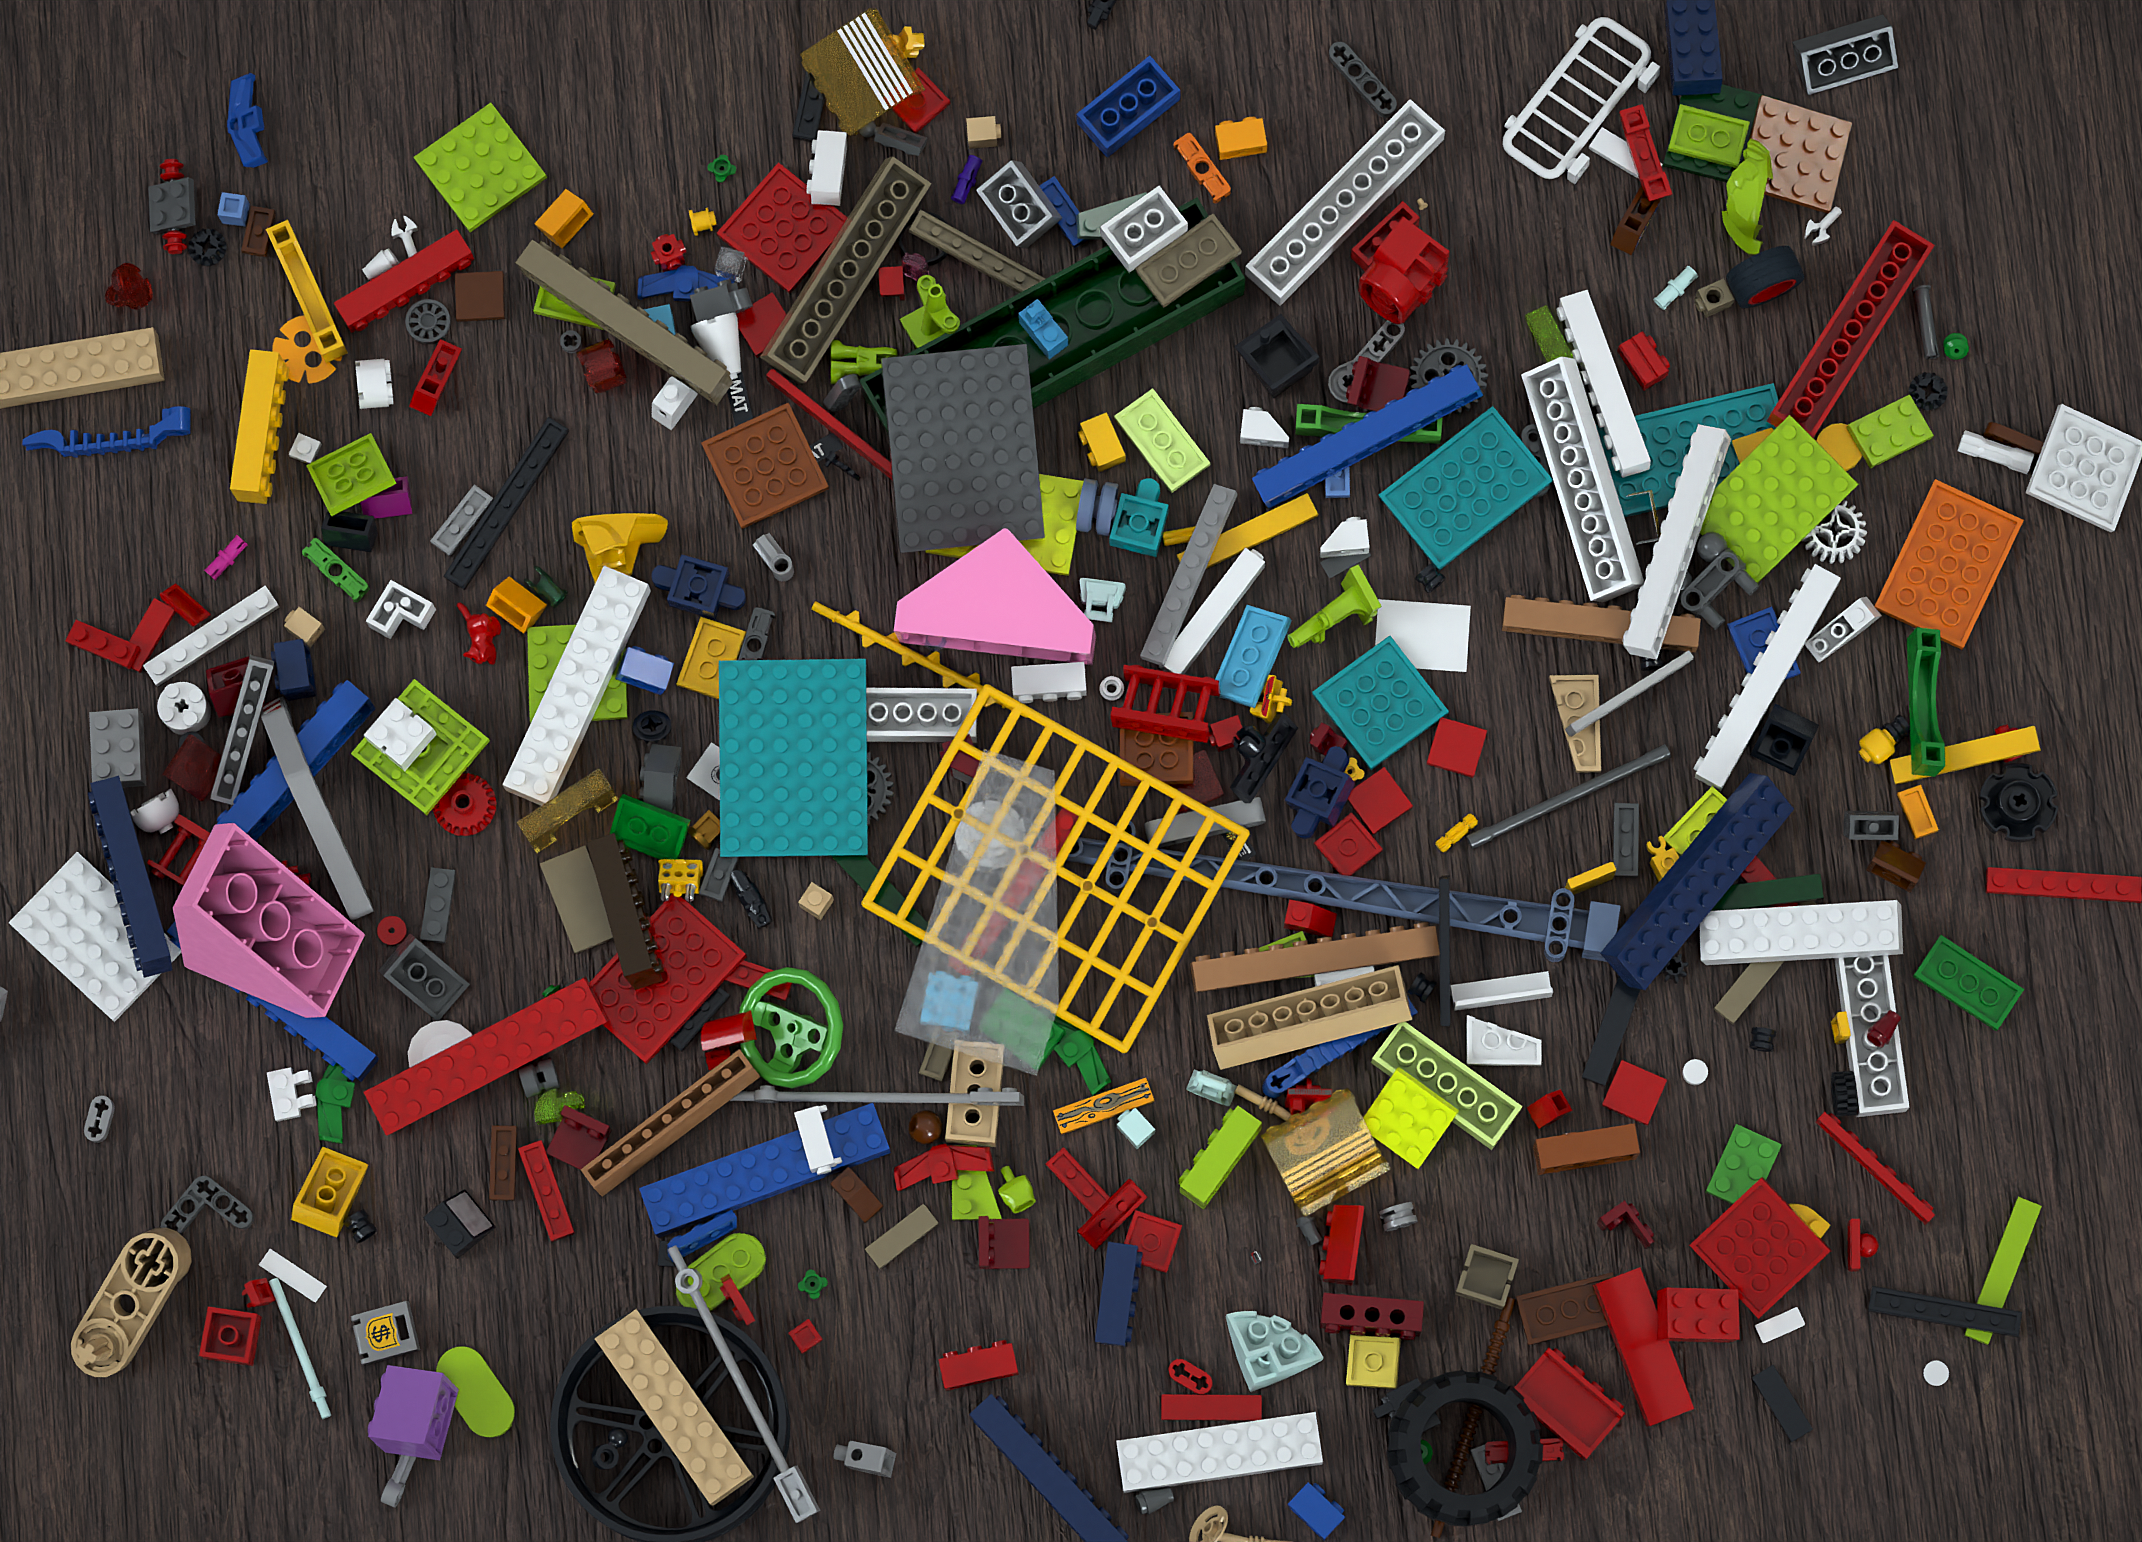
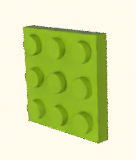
(351, 474)

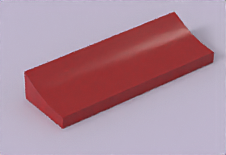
(1646, 1360)

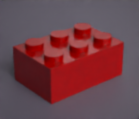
(1698, 1315)

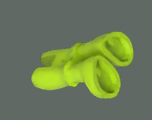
(866, 359)

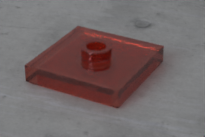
(194, 767)
(1206, 784)

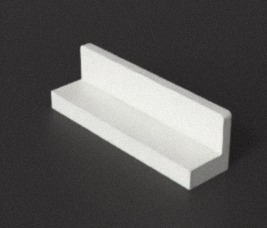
(1501, 991)

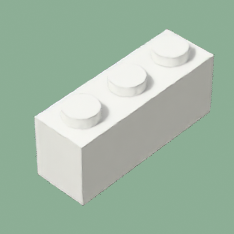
(827, 167)
(1049, 682)

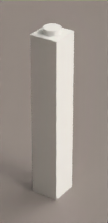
(1214, 611)

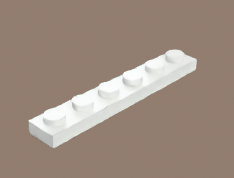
(211, 636)

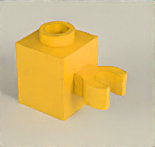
(1663, 859)

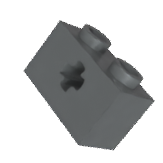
(1871, 825)

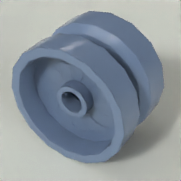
(1098, 507)

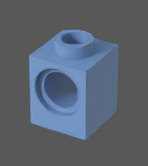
(233, 209)

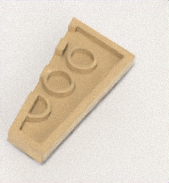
(1574, 699)

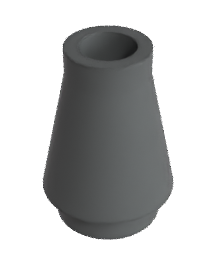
(1152, 1500)

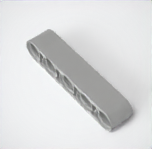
(1186, 825)

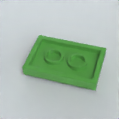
(1742, 1164)

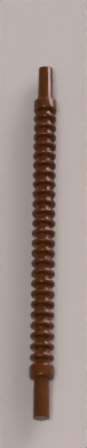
(1501, 1328)

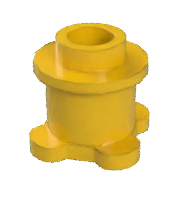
(702, 220)

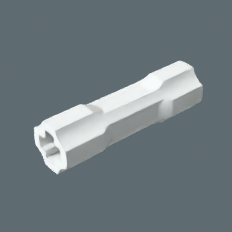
(1980, 447)

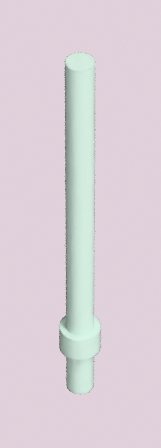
(317, 1393)

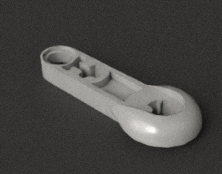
(1344, 371)

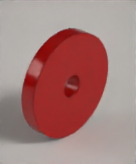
(392, 938)

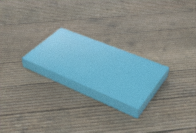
(1251, 655)

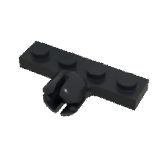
(1260, 754)

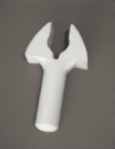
(1822, 226)
(405, 236)

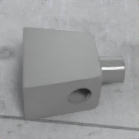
(874, 1458)

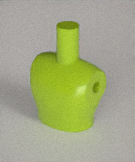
(1017, 1191)

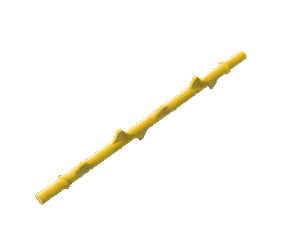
(908, 655)

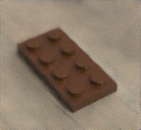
(1561, 1310)

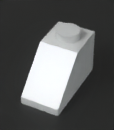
(1262, 429)
(1347, 539)

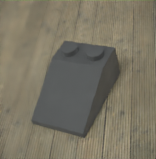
(423, 977)

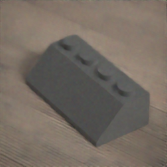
(1845, 54)

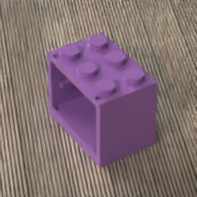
(413, 1412)

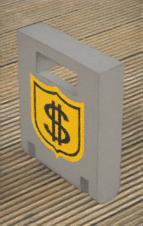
(380, 1335)

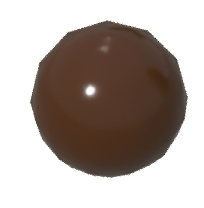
(925, 1127)

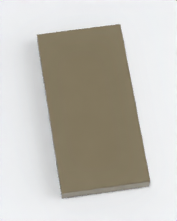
(1188, 260)
(578, 898)

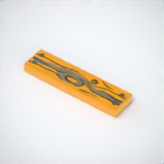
(1103, 1106)

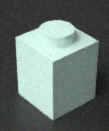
(1135, 1127)

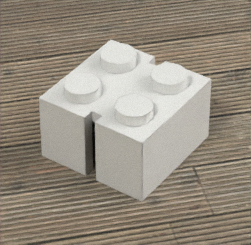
(401, 733)

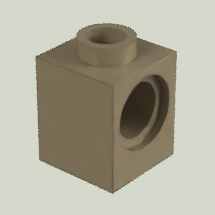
(1717, 289)

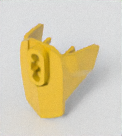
(616, 539)

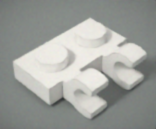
(284, 1093)

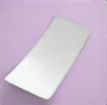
(1780, 1325)

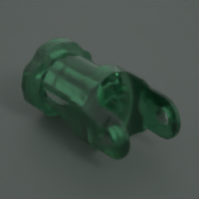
(548, 588)

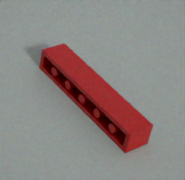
(404, 281)

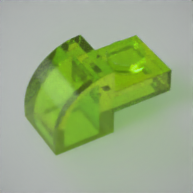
(550, 1105)

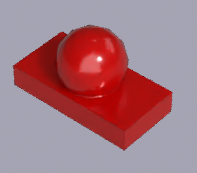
(1859, 1245)

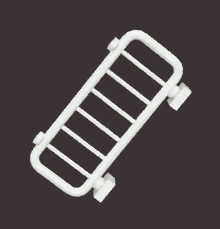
(1578, 166)

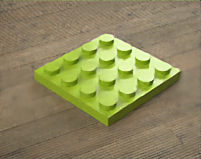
(480, 167)
(545, 650)

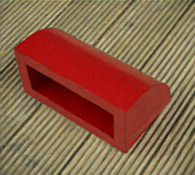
(728, 1031)

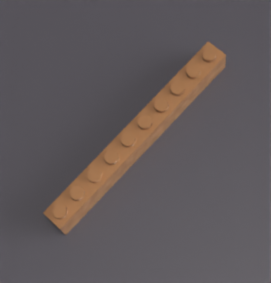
(1313, 959)

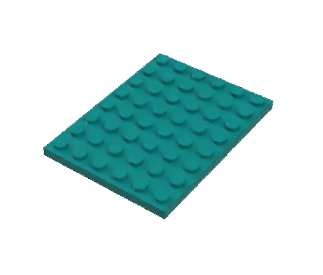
(793, 757)

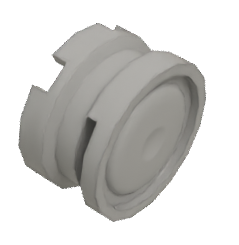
(1398, 1216)

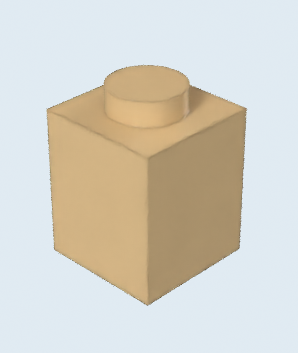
(983, 132)
(303, 626)
(816, 901)

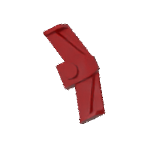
(942, 1164)

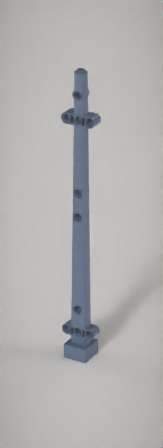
(1584, 928)

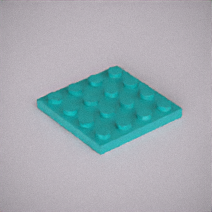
(1380, 702)

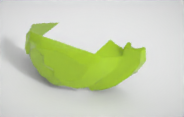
(1746, 196)

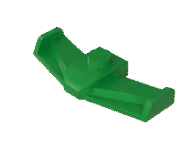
(1079, 1048)
(333, 1094)

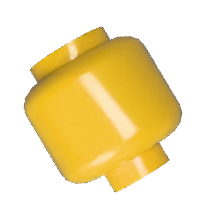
(1877, 746)

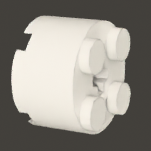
(372, 383)
(176, 697)

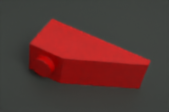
(435, 377)

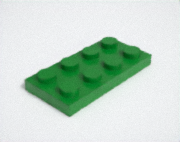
(1968, 982)

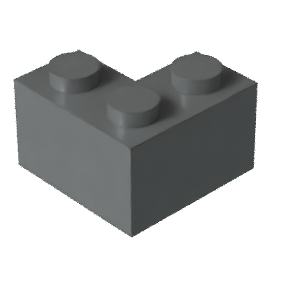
(660, 776)

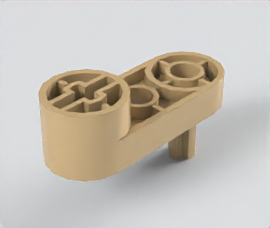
(132, 1276)

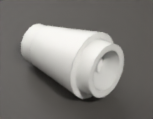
(380, 263)

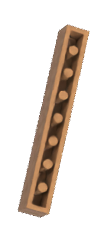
(1589, 622)
(670, 1123)

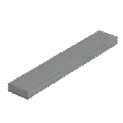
(1629, 694)

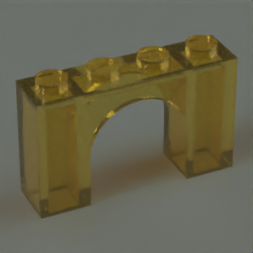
(544, 821)

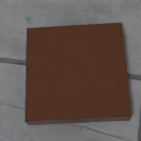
(479, 296)

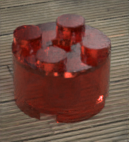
(603, 366)

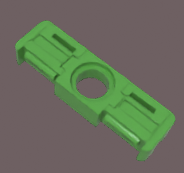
(347, 580)

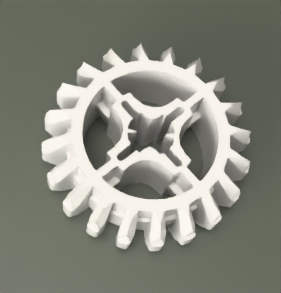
(1842, 532)

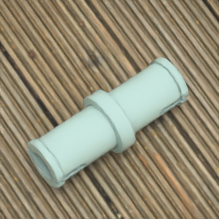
(1675, 287)

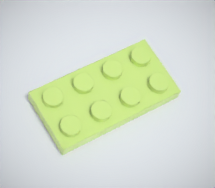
(1162, 440)

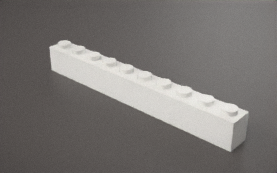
(1676, 541)
(1767, 677)

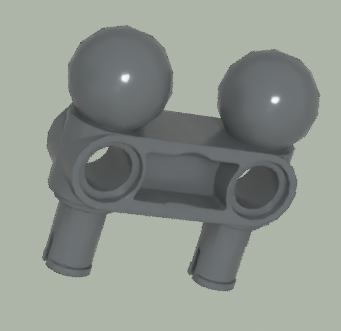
(1714, 579)

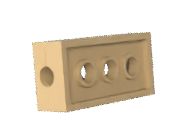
(963, 1081)

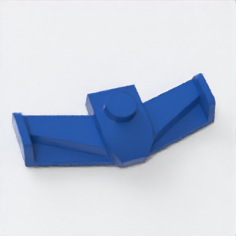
(245, 121)
(679, 282)

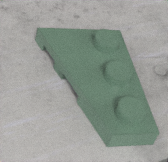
(1091, 220)

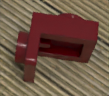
(1324, 738)

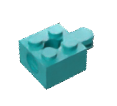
(1140, 520)

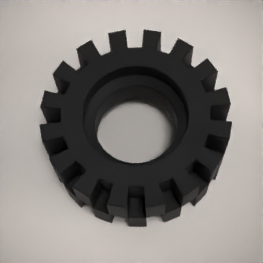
(1844, 1093)

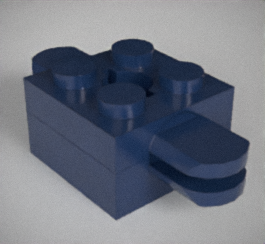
(698, 587)
(1310, 791)

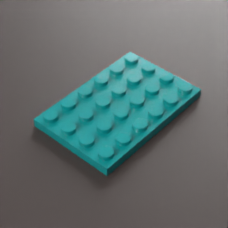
(1465, 488)

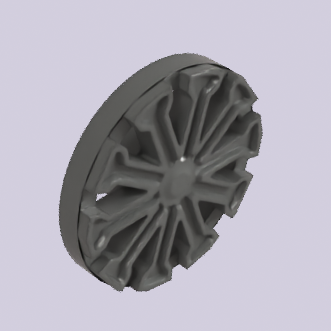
(428, 321)

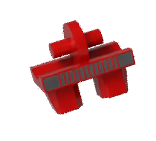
(1304, 1096)

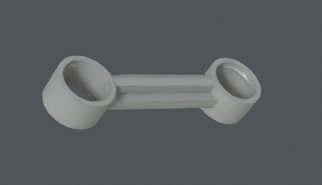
(396, 1485)

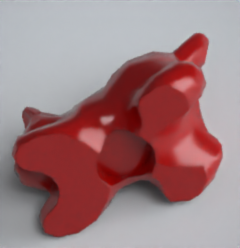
(481, 630)

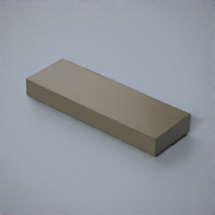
(901, 1236)

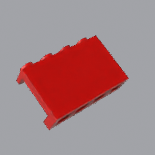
(1569, 1403)

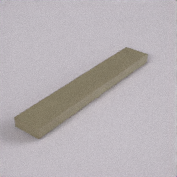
(973, 253)
(1748, 986)

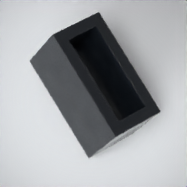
(349, 531)

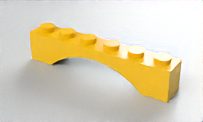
(307, 291)

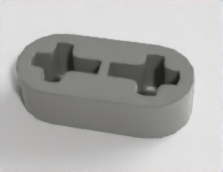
(93, 1118)

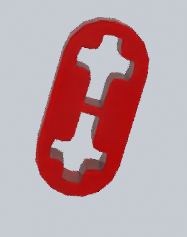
(1194, 1372)

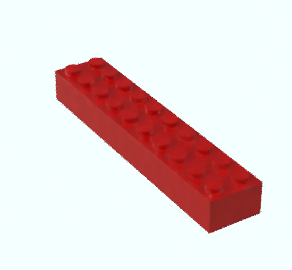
(1852, 328)
(486, 1056)

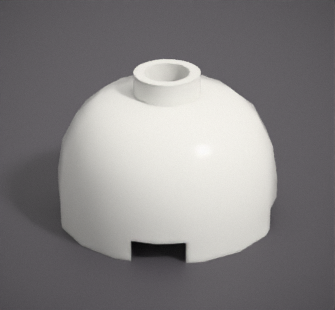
(157, 813)

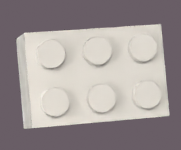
(1143, 228)

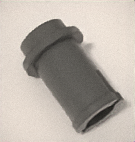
(1309, 1230)

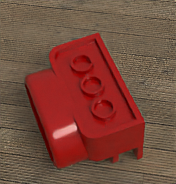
(1403, 272)

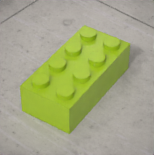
(1220, 1157)

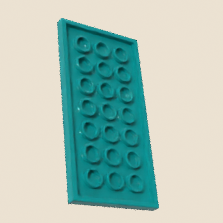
(1668, 441)

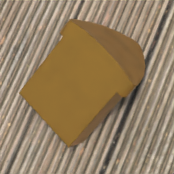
(705, 830)

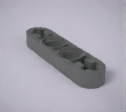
(1365, 77)

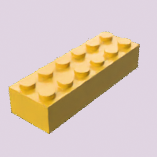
(258, 427)

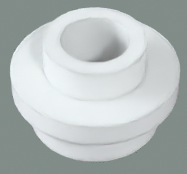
(1115, 682)

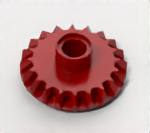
(476, 815)

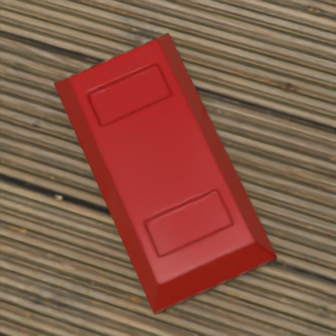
(184, 605)

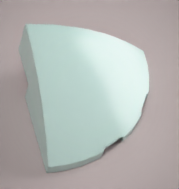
(1269, 1348)

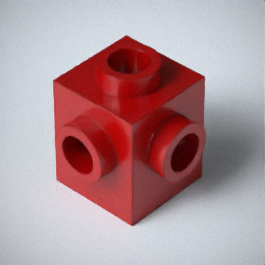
(668, 260)

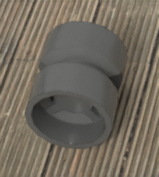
(530, 1078)

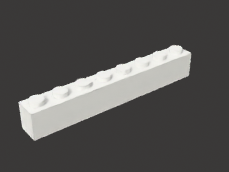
(1604, 384)

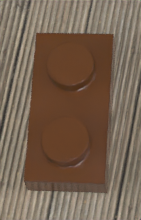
(256, 237)

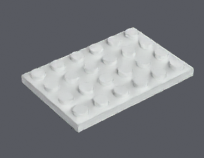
(83, 935)

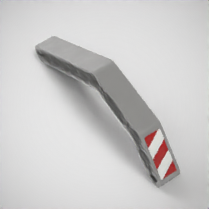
(313, 808)

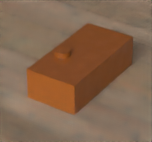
(1586, 1149)

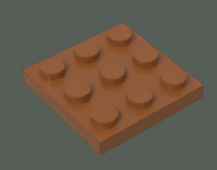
(1158, 755)

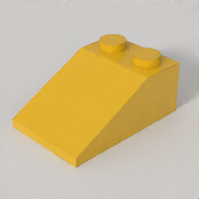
(329, 1192)

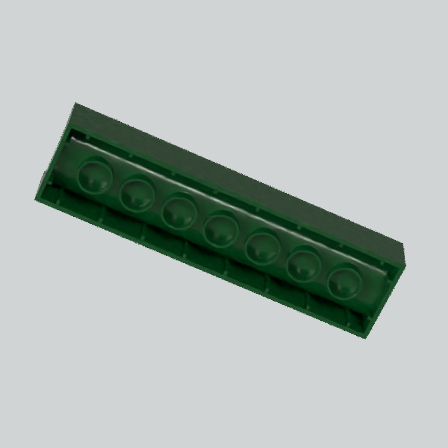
(1099, 310)

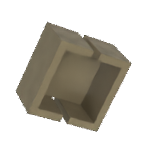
(1486, 1276)

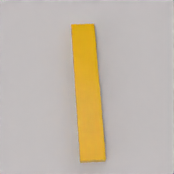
(1261, 529)
(1974, 753)

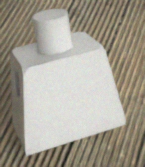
(673, 401)

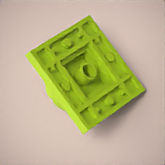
(441, 762)

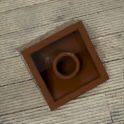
(1896, 865)

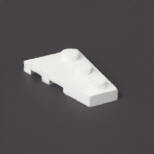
(1498, 1046)

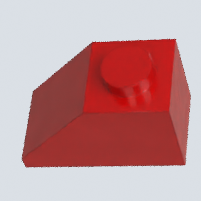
(1309, 919)

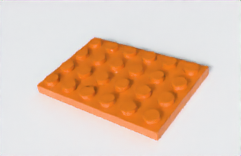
(1948, 563)

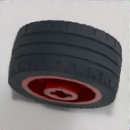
(1765, 276)

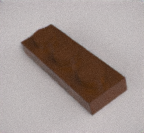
(503, 1163)

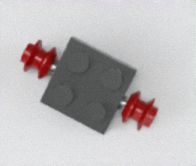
(172, 206)

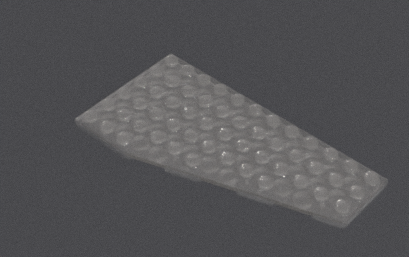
(992, 938)

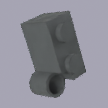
(720, 300)

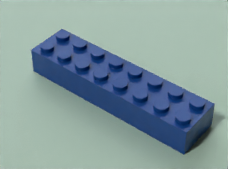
(319, 740)

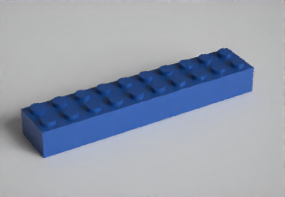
(759, 1172)

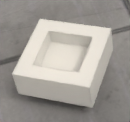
(305, 449)

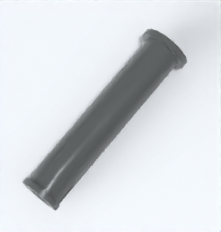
(1926, 321)

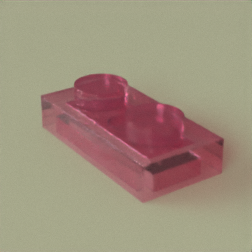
(914, 266)

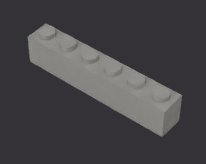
(242, 729)

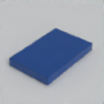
(1750, 637)

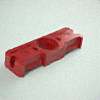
(1498, 1451)

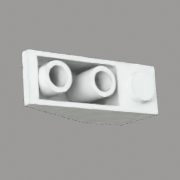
(1843, 628)

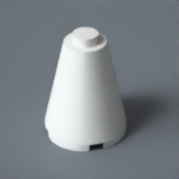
(720, 341)

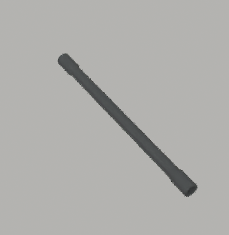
(1488, 833)

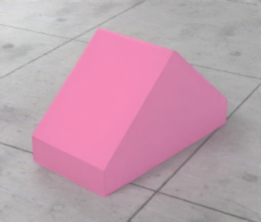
(997, 604)
(262, 926)

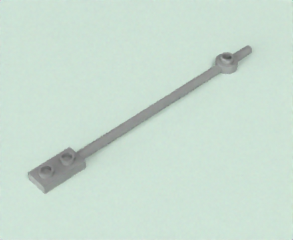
(984, 1096)
(790, 1481)

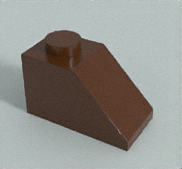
(856, 1194)

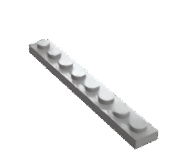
(1188, 575)

